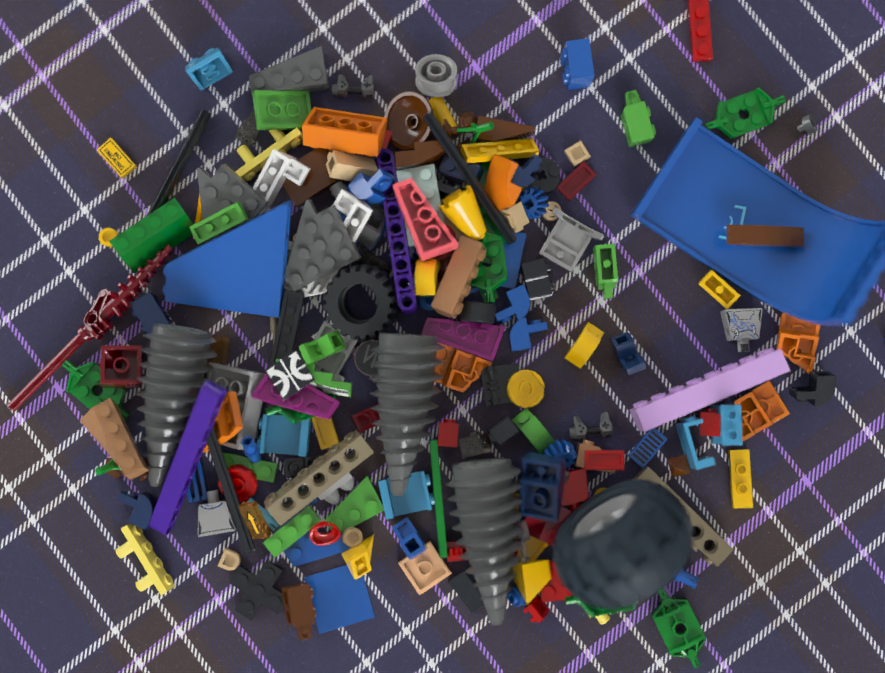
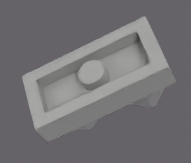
(332, 495)

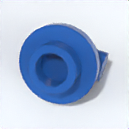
(426, 301)
(515, 597)

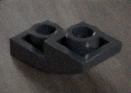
(294, 465)

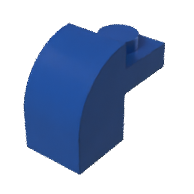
(371, 188)
(519, 302)
(519, 333)
(409, 538)

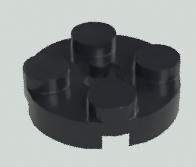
(552, 175)

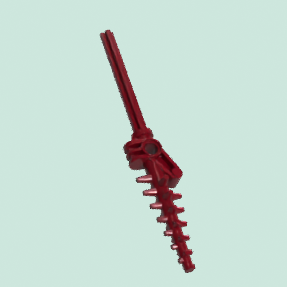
(96, 322)

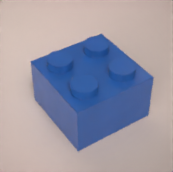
(577, 64)

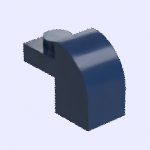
(522, 174)
(626, 354)
(143, 507)

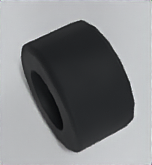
(478, 312)

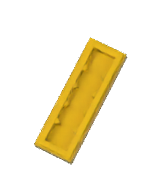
(740, 478)

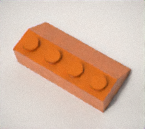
(344, 131)

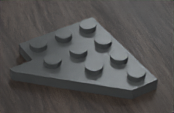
(226, 189)
(319, 246)

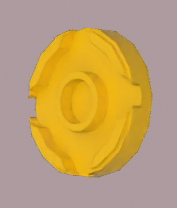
(525, 388)

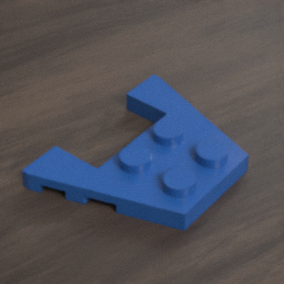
(306, 551)

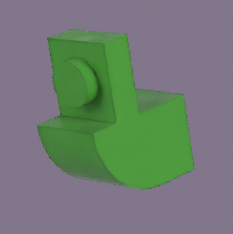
(322, 348)
(533, 430)

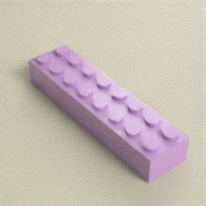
(712, 388)

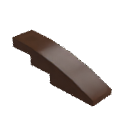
(764, 235)

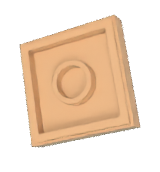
(425, 569)

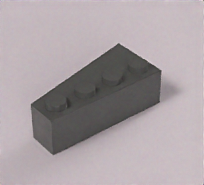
(299, 73)

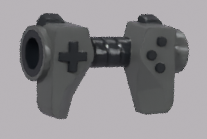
(341, 88)
(579, 430)

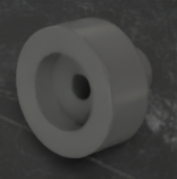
(808, 124)

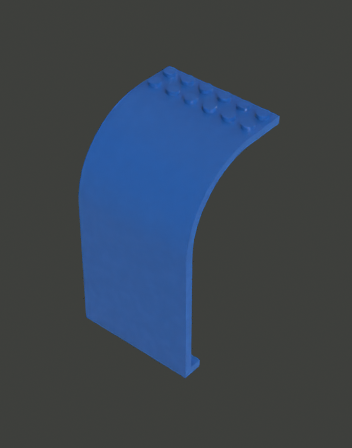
(698, 193)

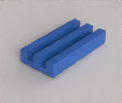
(195, 484)

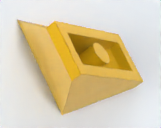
(359, 558)
(531, 577)

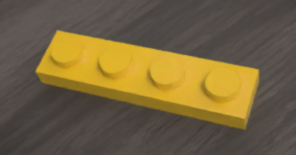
(508, 149)

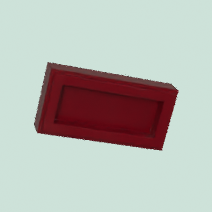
(576, 181)

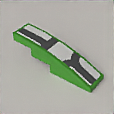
(326, 383)

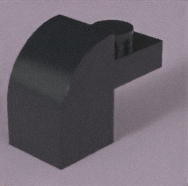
(820, 388)

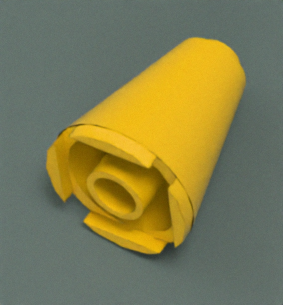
(464, 213)

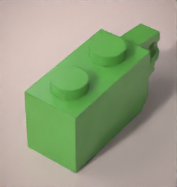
(636, 120)
(605, 268)

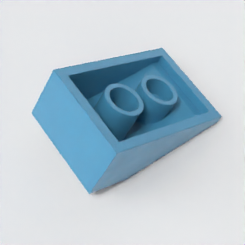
(208, 68)

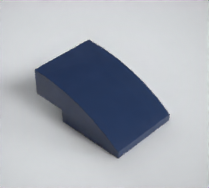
(542, 486)

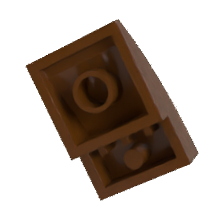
(423, 154)
(317, 180)

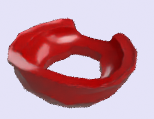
(324, 538)

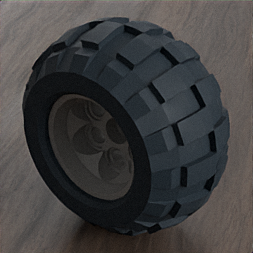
(623, 544)

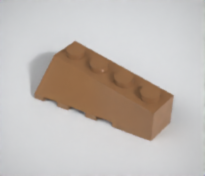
(458, 277)
(112, 433)

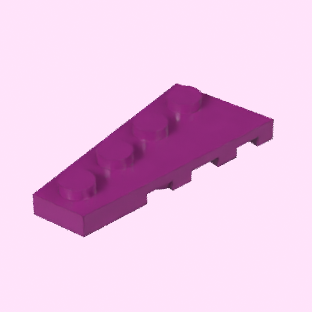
(473, 338)
(307, 400)

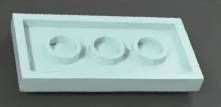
(426, 180)

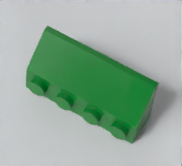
(150, 235)

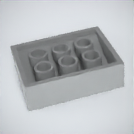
(244, 384)

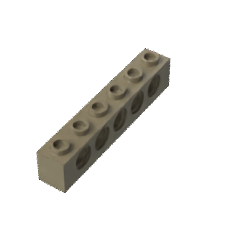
(314, 487)
(719, 549)

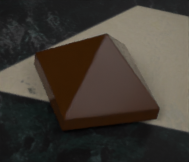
(679, 465)

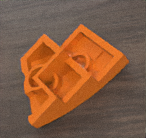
(498, 183)
(798, 341)
(459, 368)
(760, 409)
(228, 420)

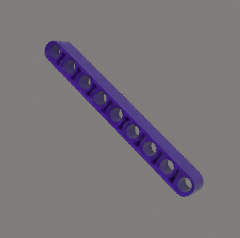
(397, 239)
(187, 457)

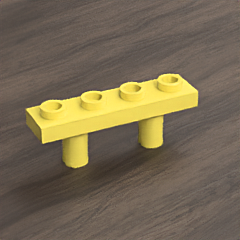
(255, 164)
(149, 560)

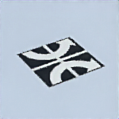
(289, 375)

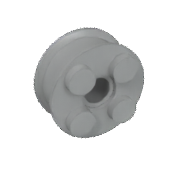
(436, 75)

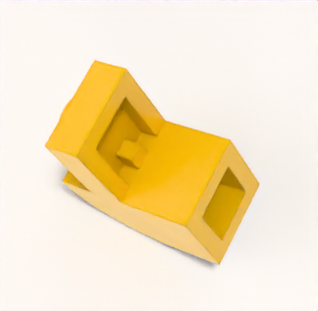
(426, 277)
(584, 345)

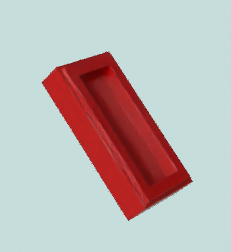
(603, 459)

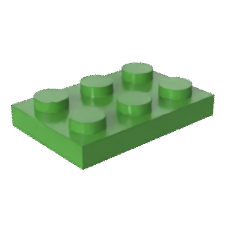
(281, 109)

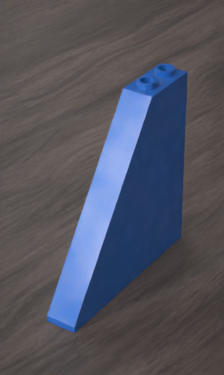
(237, 269)

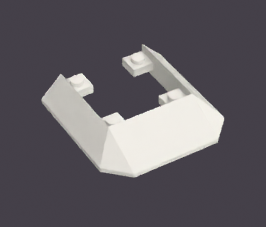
(283, 166)

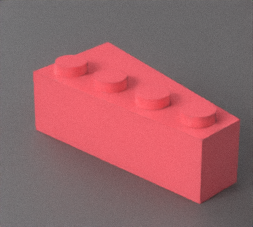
(425, 227)

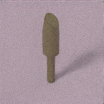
(273, 326)

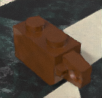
(299, 608)

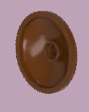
(401, 117)

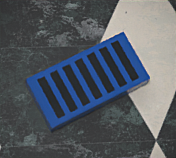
(647, 447)

